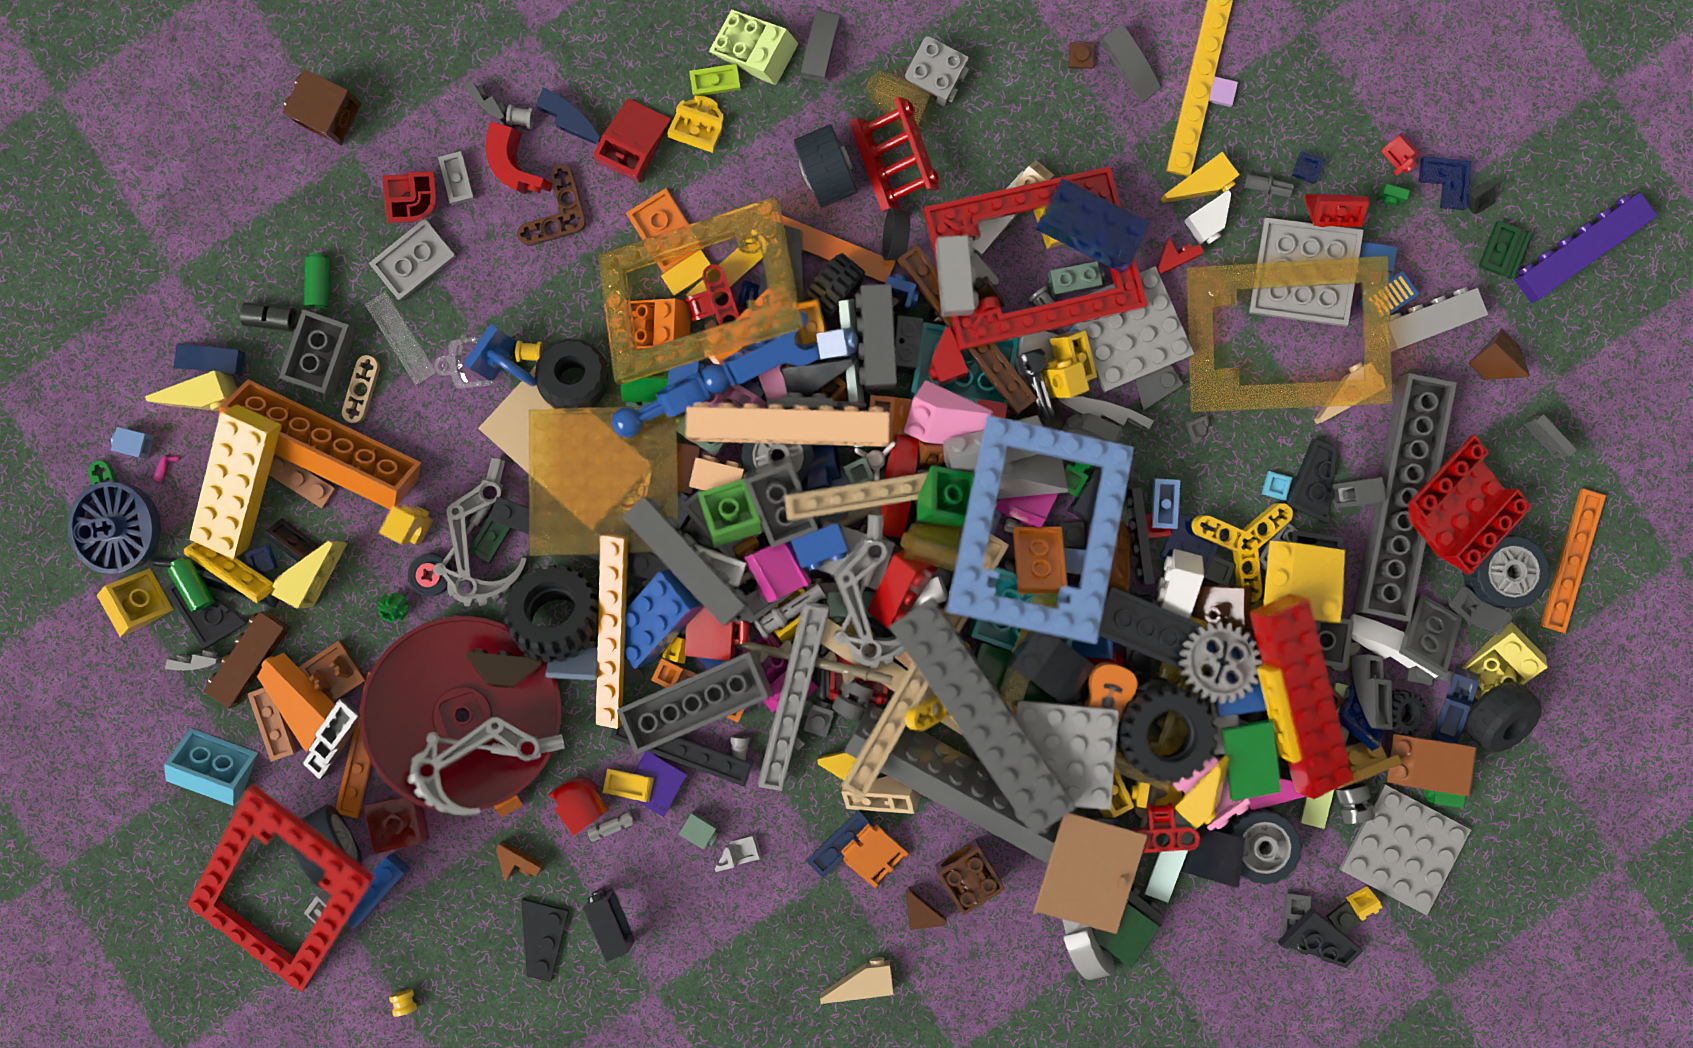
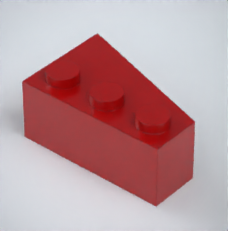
(899, 588)

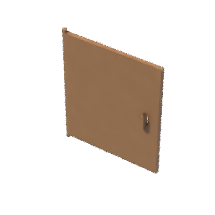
(1090, 873)

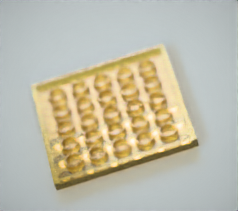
(591, 476)

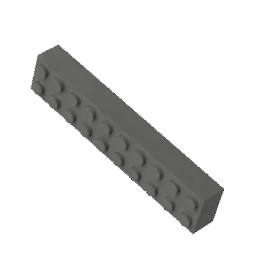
(1409, 461)
(983, 716)
(954, 783)

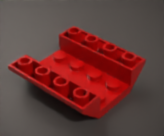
(1465, 508)

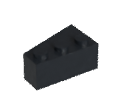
(795, 247)

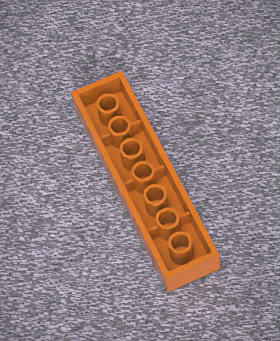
(331, 447)

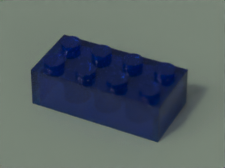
(1092, 225)

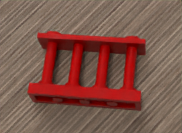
(872, 153)

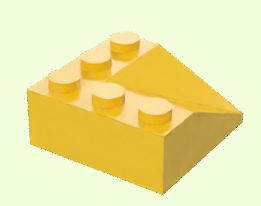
(1308, 573)

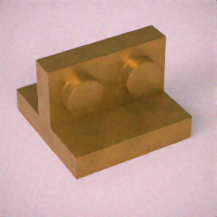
(1368, 763)

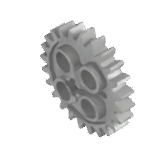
(1199, 656)

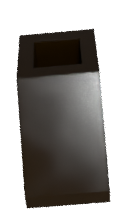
(502, 669)

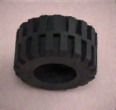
(835, 283)

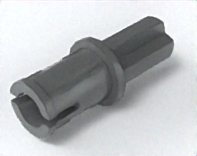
(1268, 185)

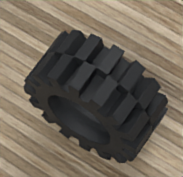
(1413, 713)

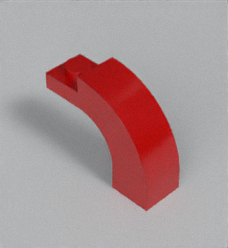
(502, 159)

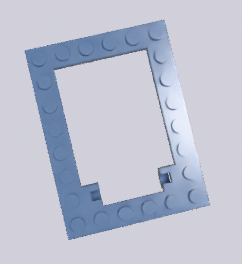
(973, 586)

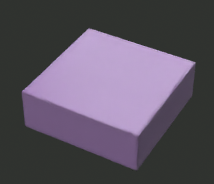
(1223, 91)

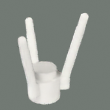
(876, 458)

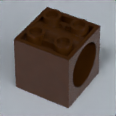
(321, 107)
(969, 877)

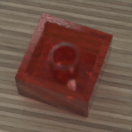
(395, 824)

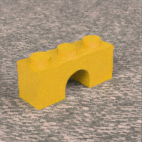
(407, 524)

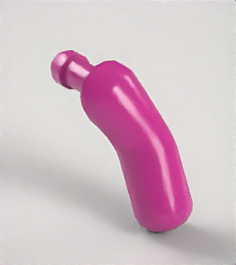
(162, 467)

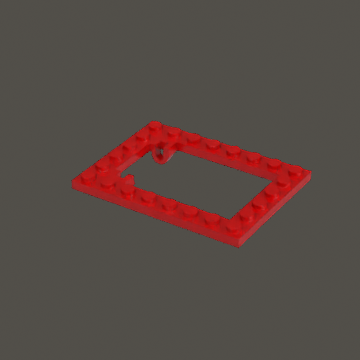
(991, 326)
(344, 879)

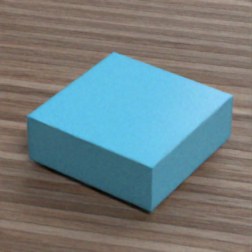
(1276, 485)

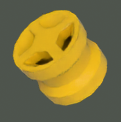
(403, 1002)

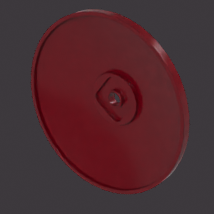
(421, 688)

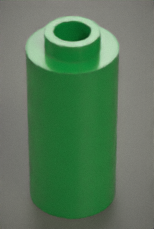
(317, 281)
(190, 584)

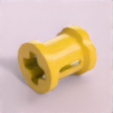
(528, 351)

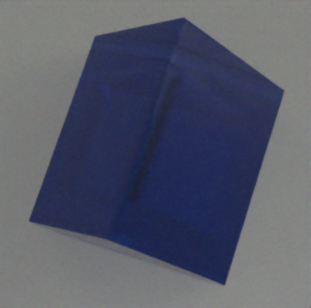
(747, 292)

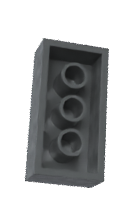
(877, 335)

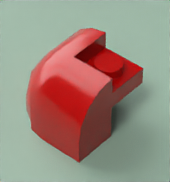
(408, 196)
(578, 803)

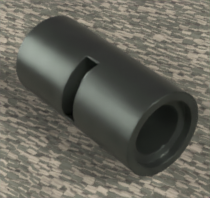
(268, 316)

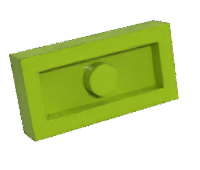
(715, 80)

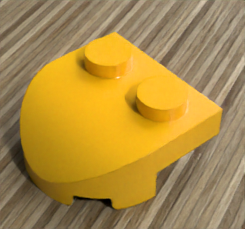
(697, 123)

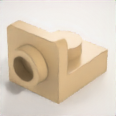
(1034, 173)

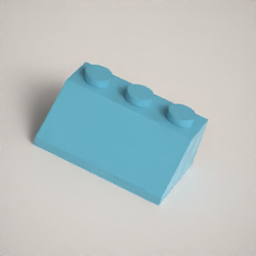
(210, 766)

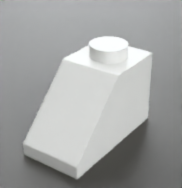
(1210, 219)

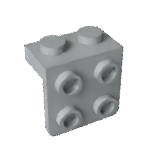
(938, 70)

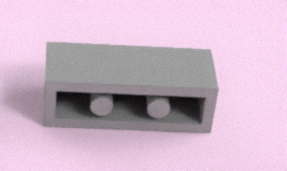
(955, 276)

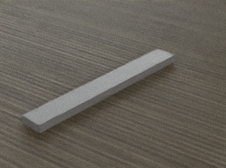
(793, 695)

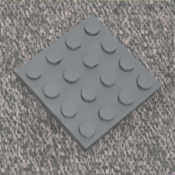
(1304, 242)
(1138, 340)
(1076, 745)
(1405, 849)

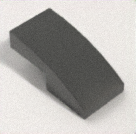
(1293, 909)

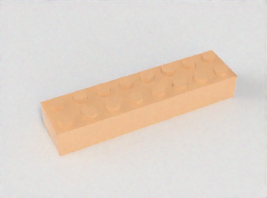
(787, 426)

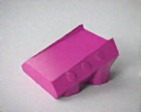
(1028, 509)
(777, 571)

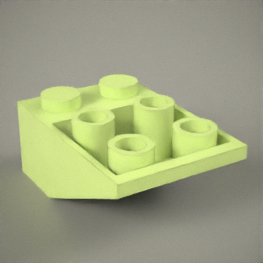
(755, 46)

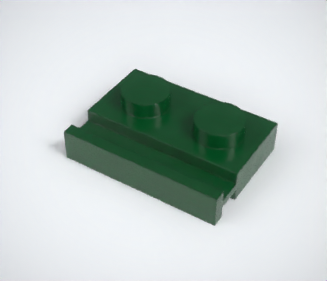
(1504, 250)

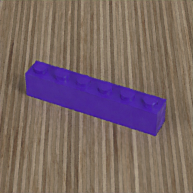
(1585, 247)

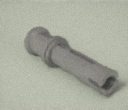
(779, 616)

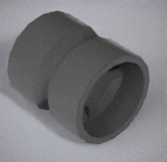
(850, 706)
(1357, 794)

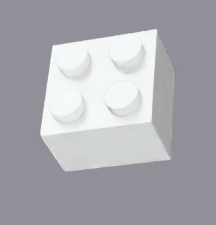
(1181, 582)

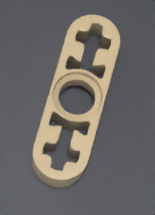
(348, 404)

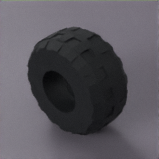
(566, 355)
(1503, 716)

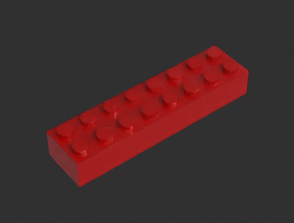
(1291, 643)

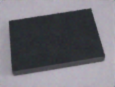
(1216, 857)

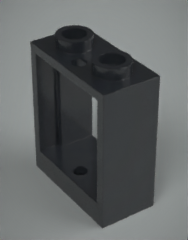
(907, 343)
(608, 924)

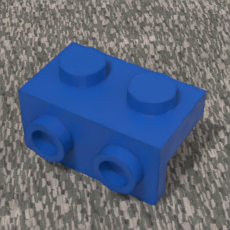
(903, 288)

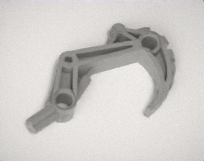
(457, 512)
(862, 566)
(494, 729)

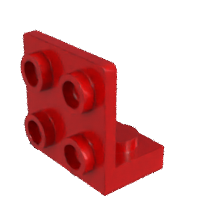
(1336, 209)

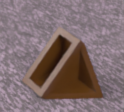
(1500, 359)

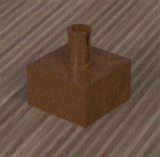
(1226, 605)

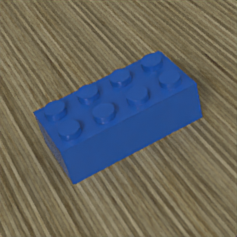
(657, 618)

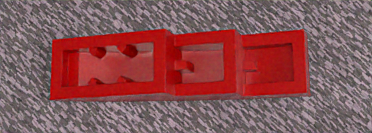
(900, 463)

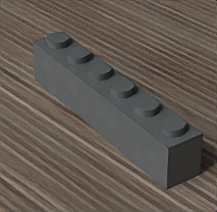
(685, 560)

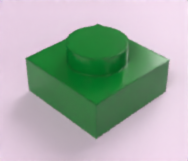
(1392, 195)

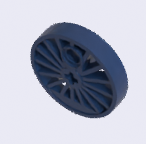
(113, 527)

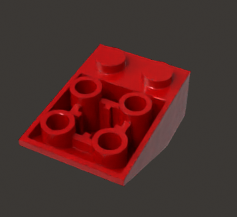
(631, 140)

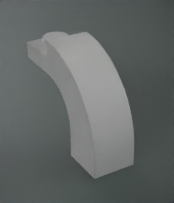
(1086, 953)

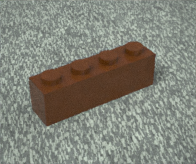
(245, 661)

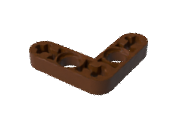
(566, 212)

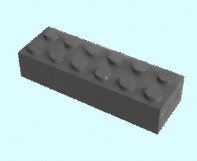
(695, 702)

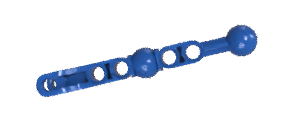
(717, 379)

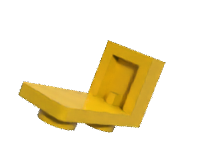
(1140, 791)

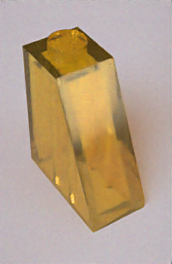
(885, 88)
(933, 544)

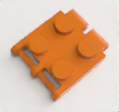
(873, 854)

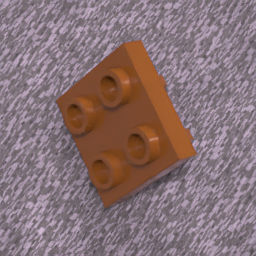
(334, 671)

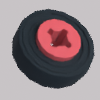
(417, 574)

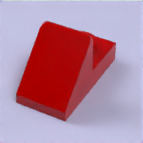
(1171, 259)

